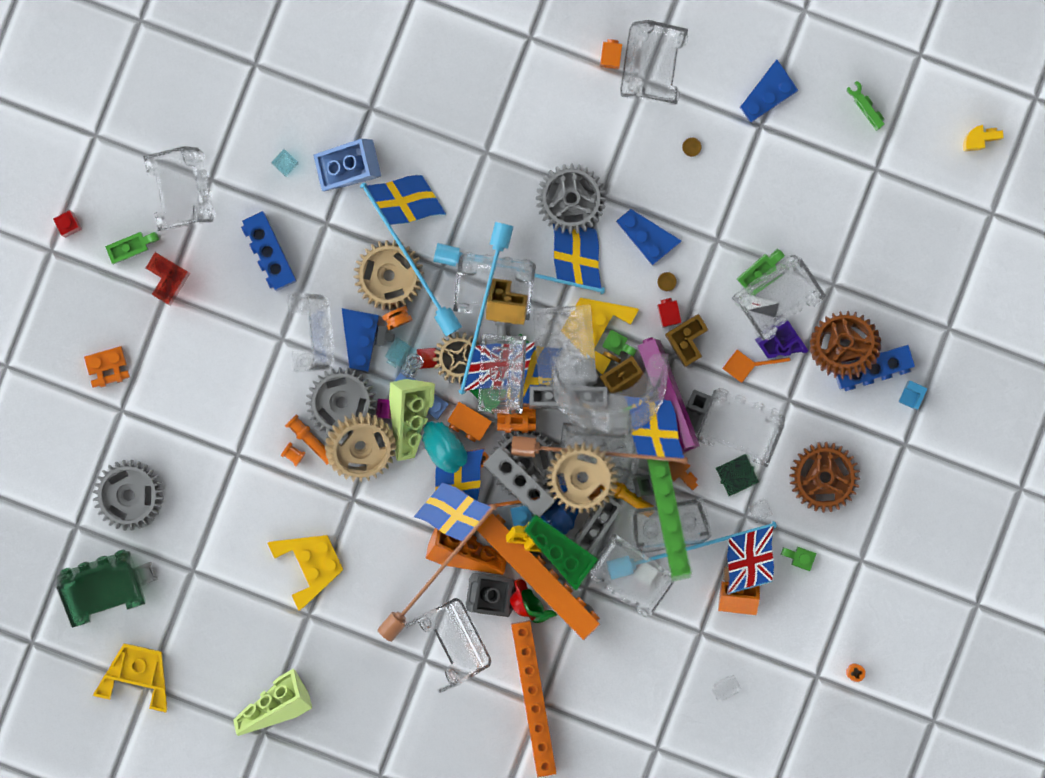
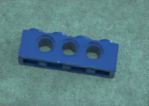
(260, 222)
(904, 363)

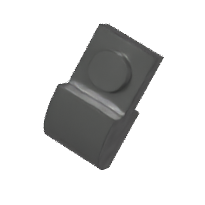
(697, 408)

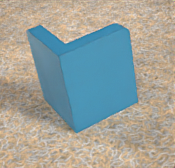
(912, 395)

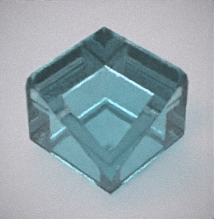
(284, 162)

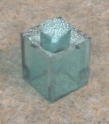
(398, 353)

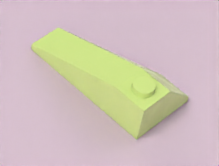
(408, 409)

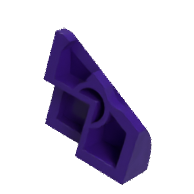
(783, 343)

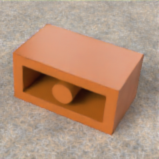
(469, 421)
(740, 602)

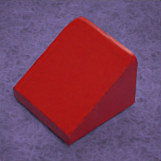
(427, 356)

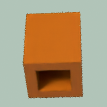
(611, 54)

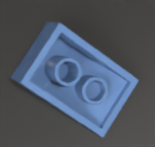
(347, 164)

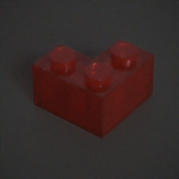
(171, 277)

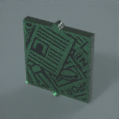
(737, 475)

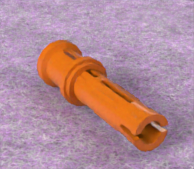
(303, 432)

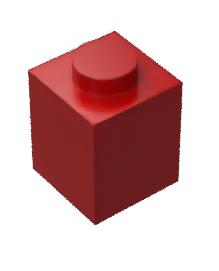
(67, 223)
(669, 313)

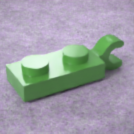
(865, 104)
(130, 246)
(760, 267)

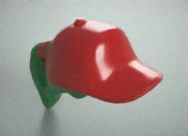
(528, 605)

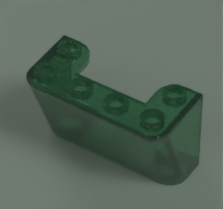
(99, 587)

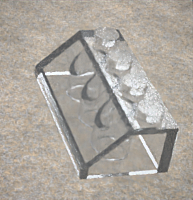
(502, 373)

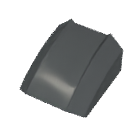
(490, 595)

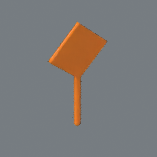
(740, 365)

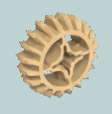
(449, 372)

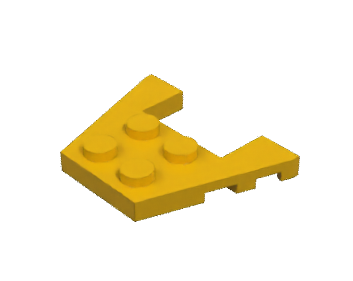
(601, 315)
(316, 560)
(138, 667)

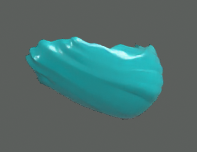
(443, 447)

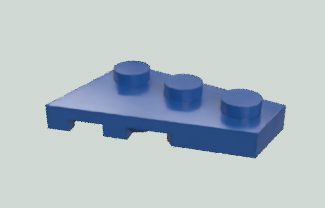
(768, 93)
(647, 236)
(360, 336)

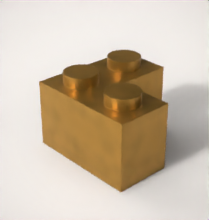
(504, 305)
(682, 339)

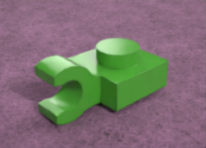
(617, 343)
(801, 558)

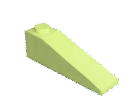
(280, 703)

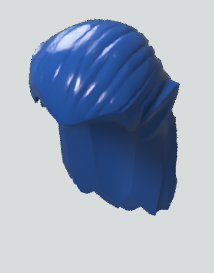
(558, 517)

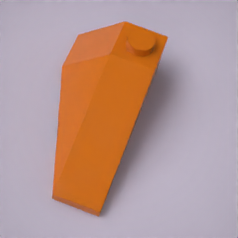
(471, 556)

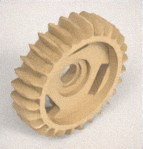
(377, 285)
(362, 430)
(579, 491)

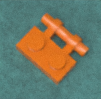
(104, 361)
(517, 422)

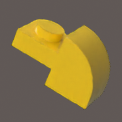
(977, 137)
(518, 536)

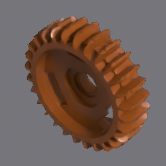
(841, 328)
(811, 485)

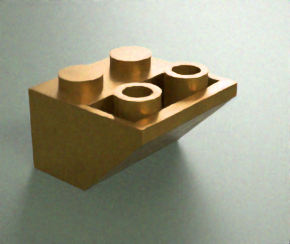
(622, 376)

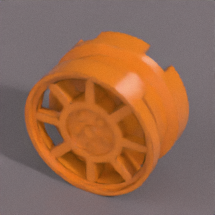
(398, 320)

